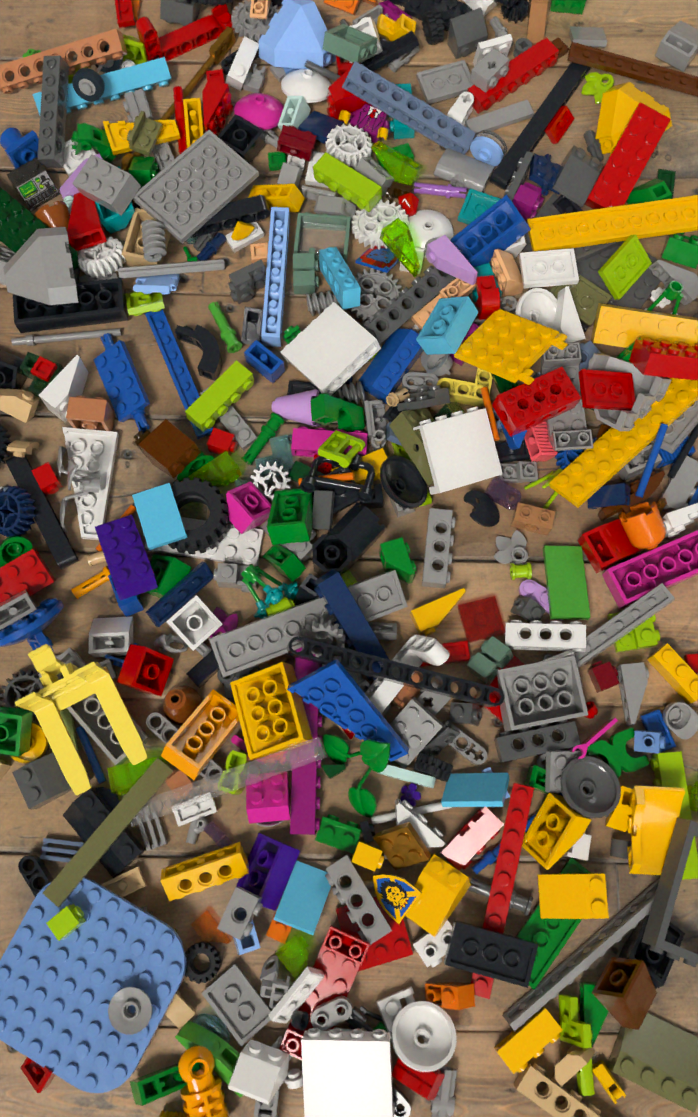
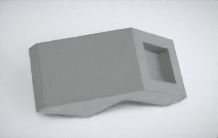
(334, 206)

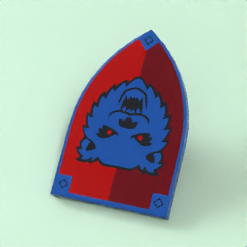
(377, 259)

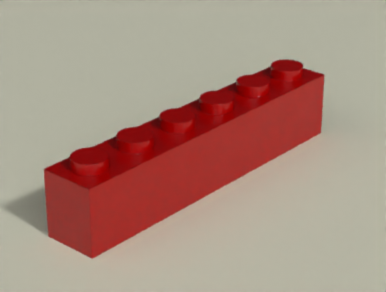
(521, 71)

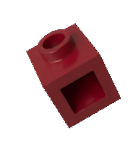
(603, 676)

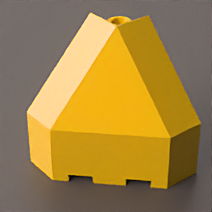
(616, 109)

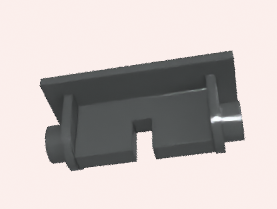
(444, 737)

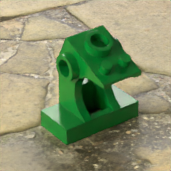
(85, 140)

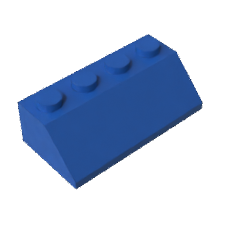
(492, 230)
(391, 364)

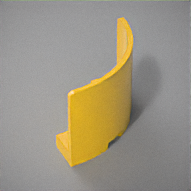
(652, 827)

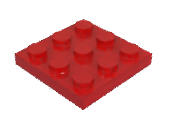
(384, 950)

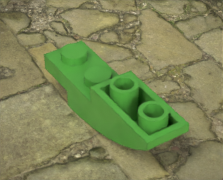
(224, 1054)

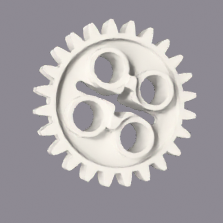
(368, 225)

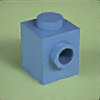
(649, 741)

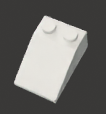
(66, 384)

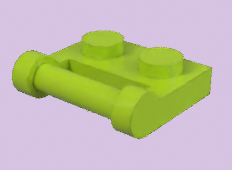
(335, 446)

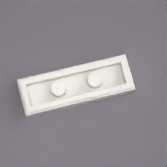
(296, 995)

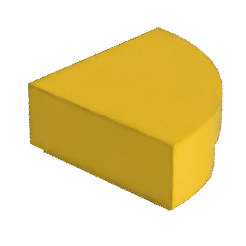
(242, 230)

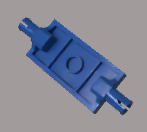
(122, 382)

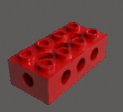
(536, 403)

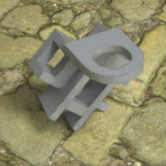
(271, 983)

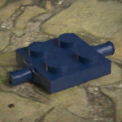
(544, 173)

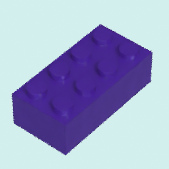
(126, 557)

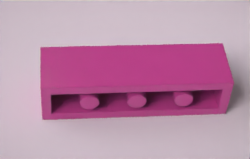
(307, 441)

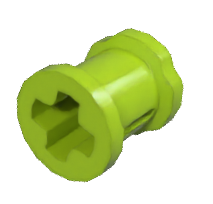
(520, 571)

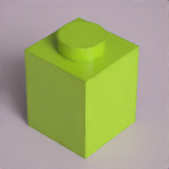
(66, 921)

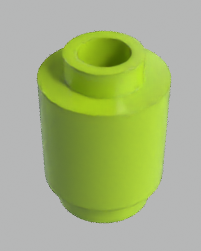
(280, 606)

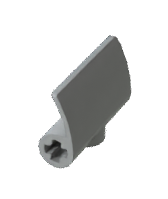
(463, 170)

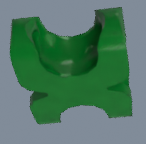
(615, 753)

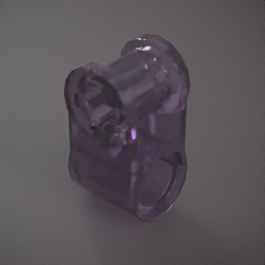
(501, 492)

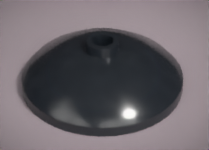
(403, 482)

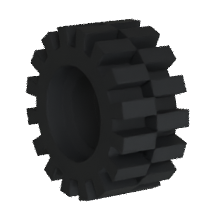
(432, 26)
(433, 767)
(214, 966)

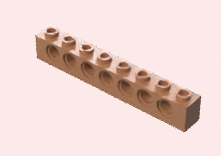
(81, 47)

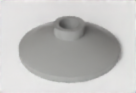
(120, 1015)

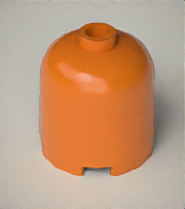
(643, 525)

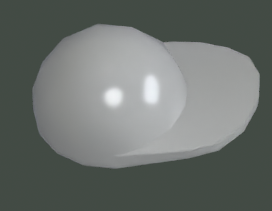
(681, 719)

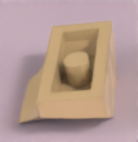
(573, 1061)

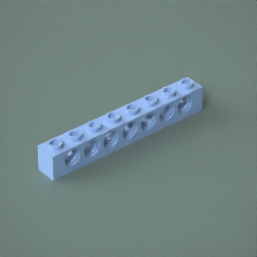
(275, 277)

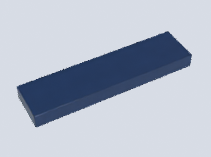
(180, 594)

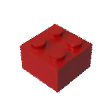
(145, 670)

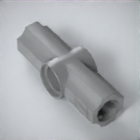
(444, 1102)

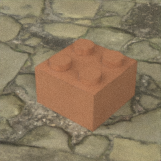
(90, 413)

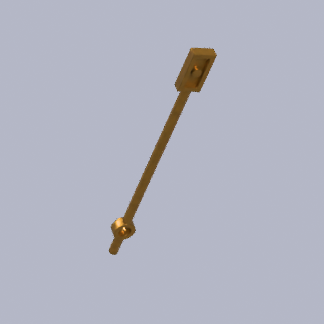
(217, 53)

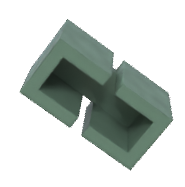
(304, 273)
(493, 654)

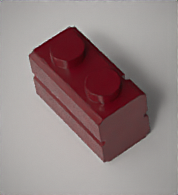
(296, 142)

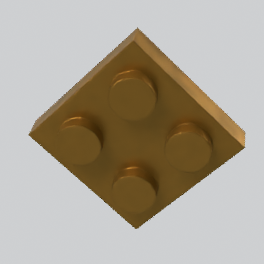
(402, 846)

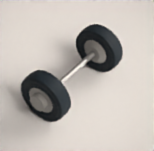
(89, 83)

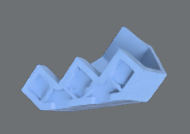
(295, 36)

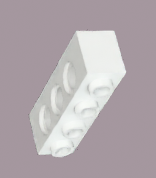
(576, 643)

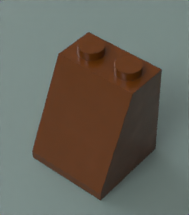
(169, 449)
(626, 991)

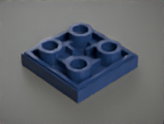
(319, 125)

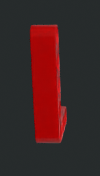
(179, 40)

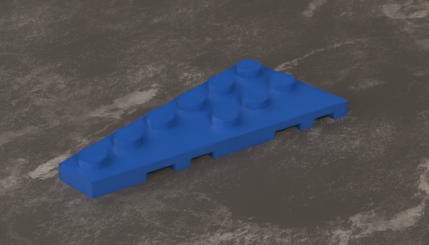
(347, 705)

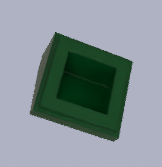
(333, 770)

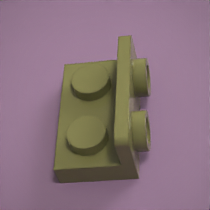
(144, 134)

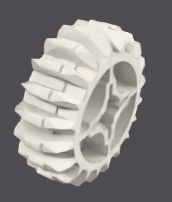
(349, 139)
(102, 258)

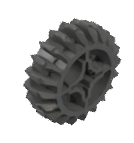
(14, 686)

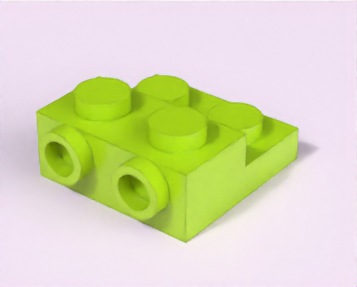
(641, 637)

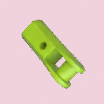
(585, 1080)

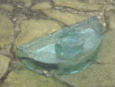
(213, 1024)

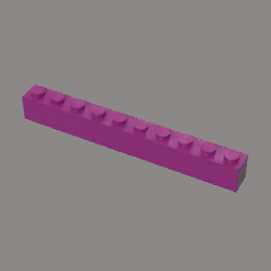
(305, 778)

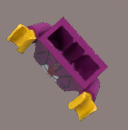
(370, 119)

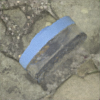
(488, 147)

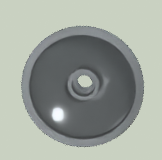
(597, 779)

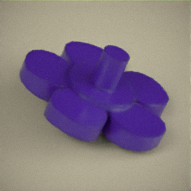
(411, 794)

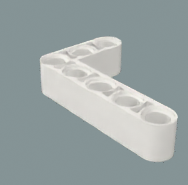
(414, 653)

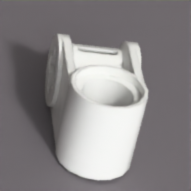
(462, 108)

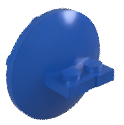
(32, 625)

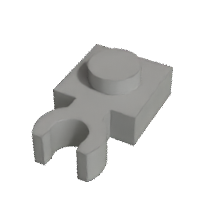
(255, 80)

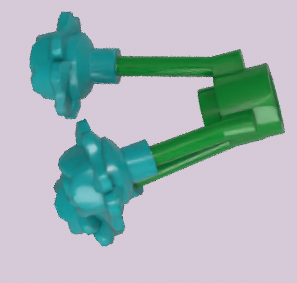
(274, 595)

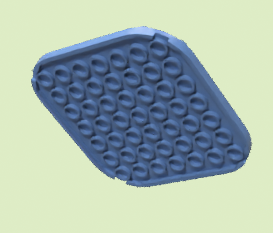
(61, 990)

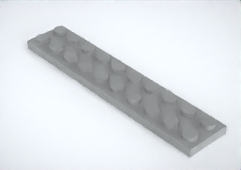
(271, 635)

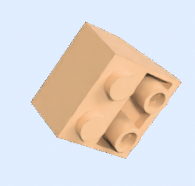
(506, 273)

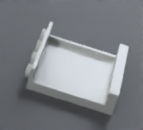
(331, 349)
(459, 449)
(347, 1073)

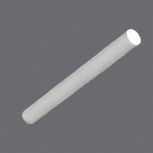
(421, 809)

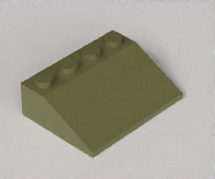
(659, 1060)

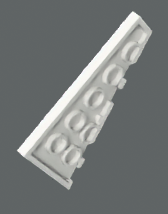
(95, 455)

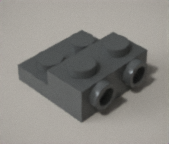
(246, 280)
(425, 398)

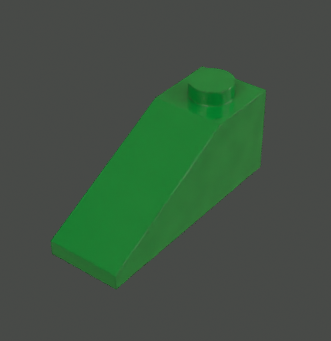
(591, 1009)
(158, 1084)

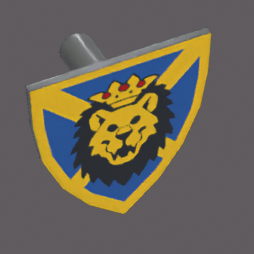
(395, 895)

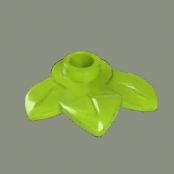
(595, 85)

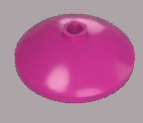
(260, 110)

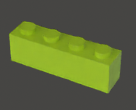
(347, 182)
(220, 396)

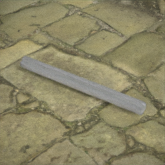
(171, 268)

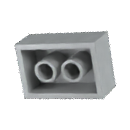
(106, 184)

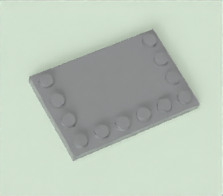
(195, 186)

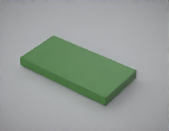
(566, 582)

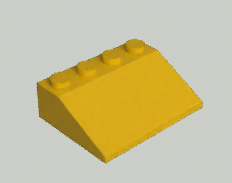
(269, 712)

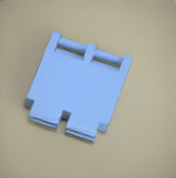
(160, 283)

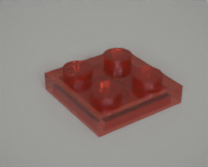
(481, 619)

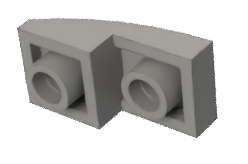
(519, 472)

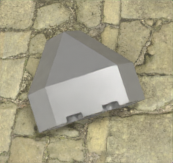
(43, 268)
(646, 389)

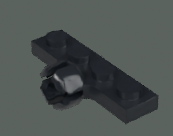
(391, 50)

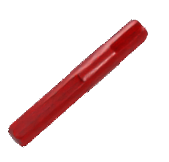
(180, 118)

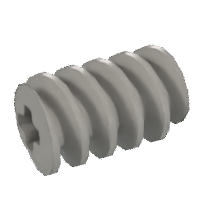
(153, 240)
(321, 302)

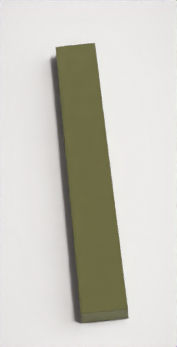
(107, 833)

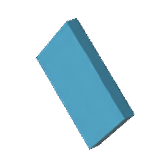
(159, 516)
(475, 790)
(303, 898)

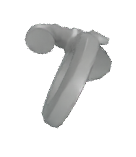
(164, 641)

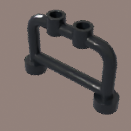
(364, 491)

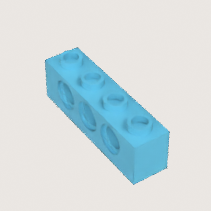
(339, 277)

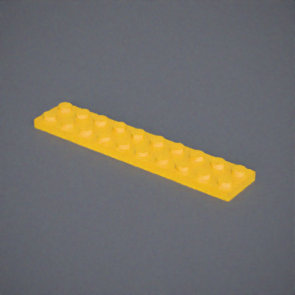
(614, 224)
(618, 448)

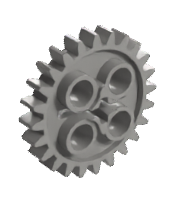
(251, 27)
(376, 281)

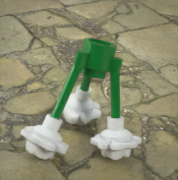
(663, 297)

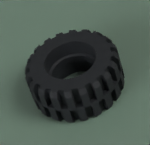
(216, 524)

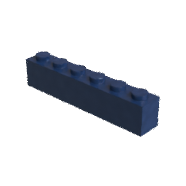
(349, 617)

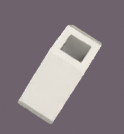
(429, 836)

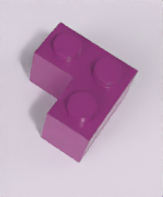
(528, 200)

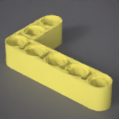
(470, 388)

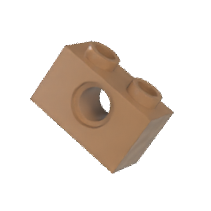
(533, 519)

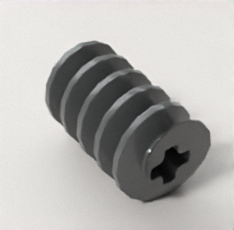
(351, 393)

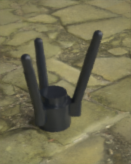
(358, 1018)

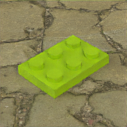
(625, 267)

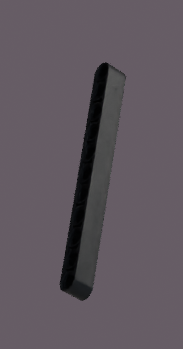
(535, 128)
(406, 671)

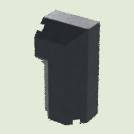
(346, 541)

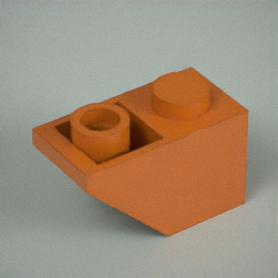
(450, 995)

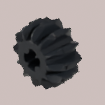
(516, 12)

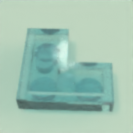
(281, 453)

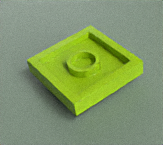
(140, 303)

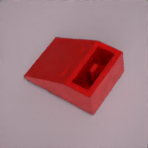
(216, 105)
(607, 545)

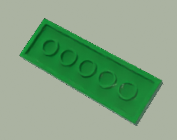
(549, 933)

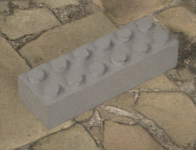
(93, 718)

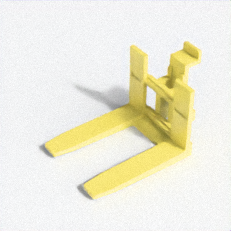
(71, 689)

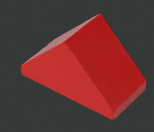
(38, 1076)

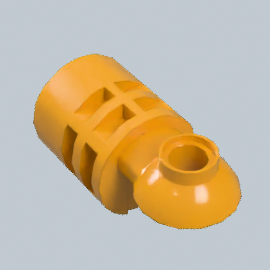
(203, 1090)

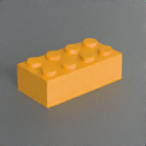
(202, 735)

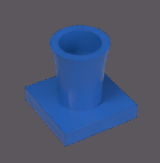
(19, 148)

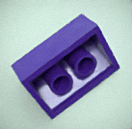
(269, 870)

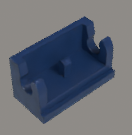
(610, 496)

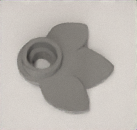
(509, 547)

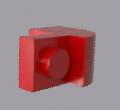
(488, 296)

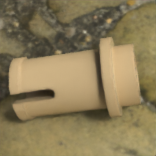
(397, 397)
(96, 558)

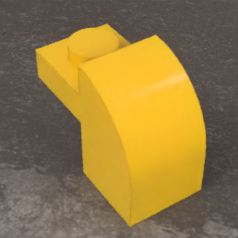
(395, 29)

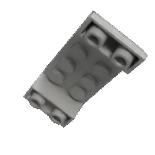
(568, 429)

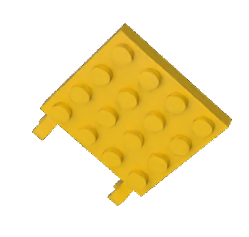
(509, 346)

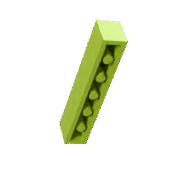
(670, 773)

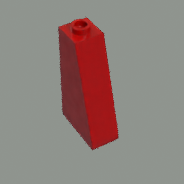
(84, 224)

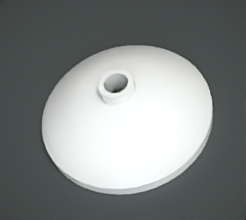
(306, 84)
(438, 225)
(539, 305)
(434, 1026)

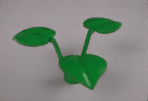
(373, 754)

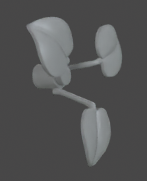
(87, 483)

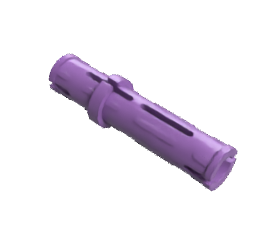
(440, 190)

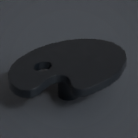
(485, 511)

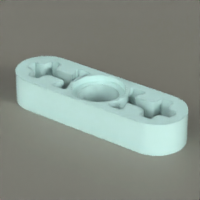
(409, 776)

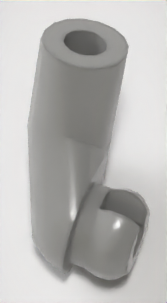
(195, 828)

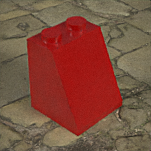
(341, 99)

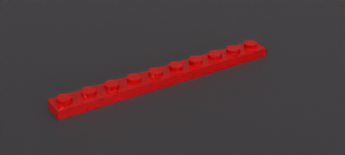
(505, 872)

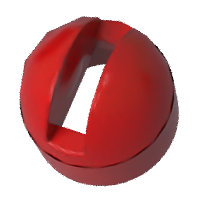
(592, 709)

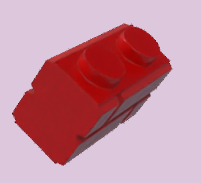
(423, 1083)

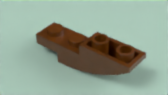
(653, 483)

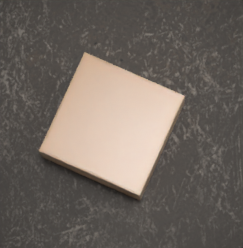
(259, 252)

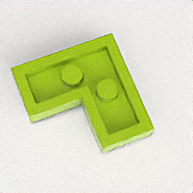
(574, 1031)

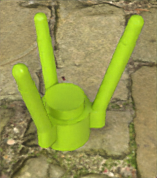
(550, 477)

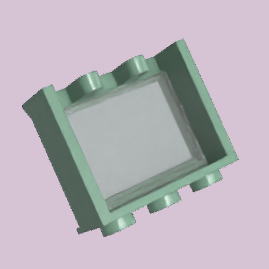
(320, 232)

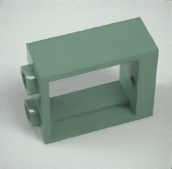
(350, 43)

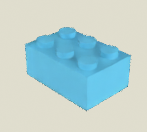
(447, 325)

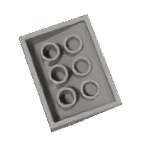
(541, 693)

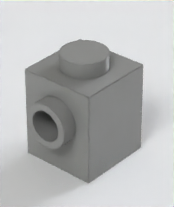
(290, 174)
(226, 575)

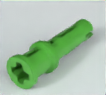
(227, 333)

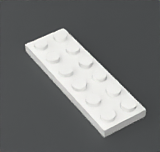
(233, 549)

